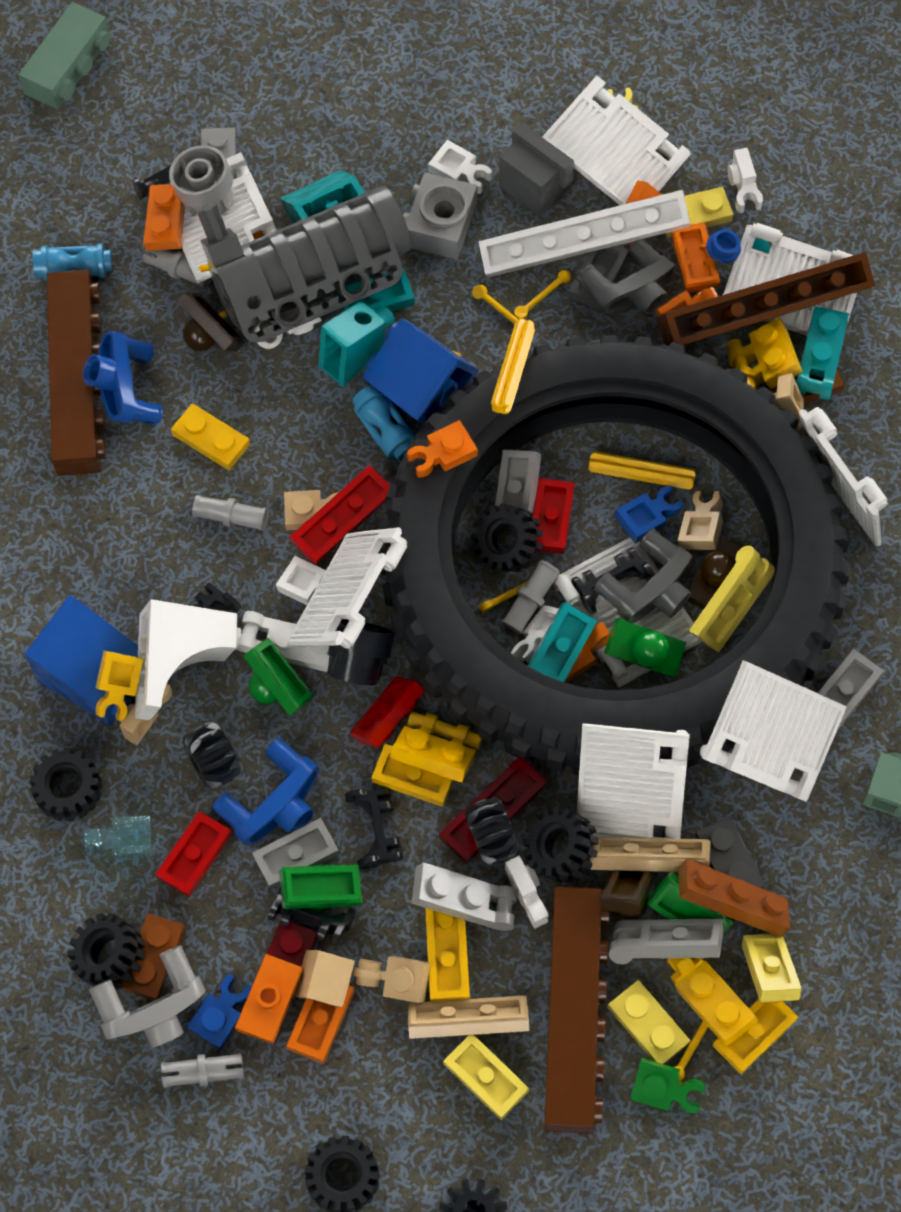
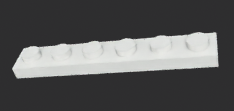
(585, 233)

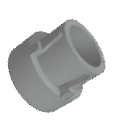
(202, 178)

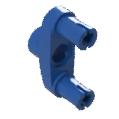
(112, 375)
(282, 807)

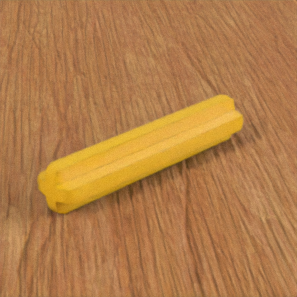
(512, 366)
(642, 470)

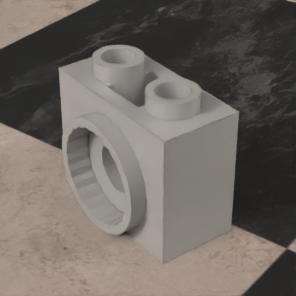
(438, 198)

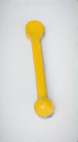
(480, 292)
(521, 312)
(489, 604)
(691, 1049)

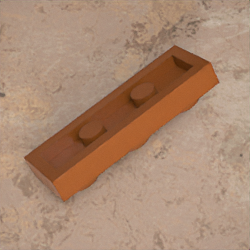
(733, 898)

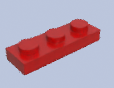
(341, 515)

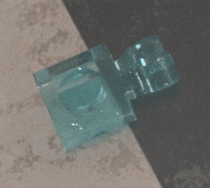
(128, 837)

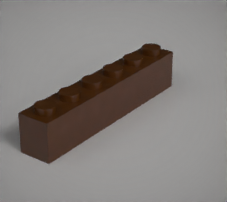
(766, 301)
(73, 403)
(574, 1011)

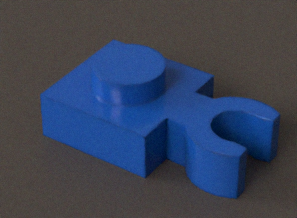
(644, 514)
(217, 1017)

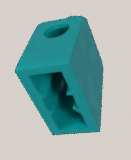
(351, 340)

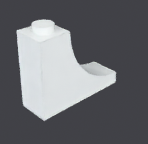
(174, 638)

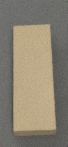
(649, 853)
(468, 1017)

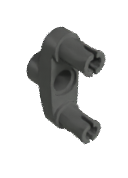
(638, 290)
(660, 592)

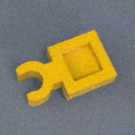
(118, 677)

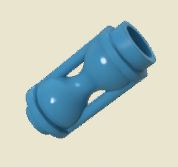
(59, 259)
(375, 410)

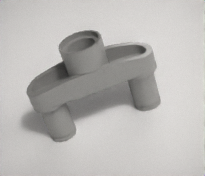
(158, 1017)

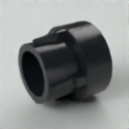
(366, 658)

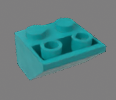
(321, 195)

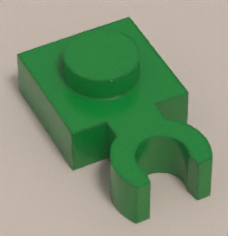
(659, 1085)

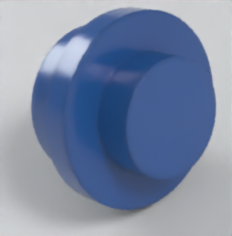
(723, 246)

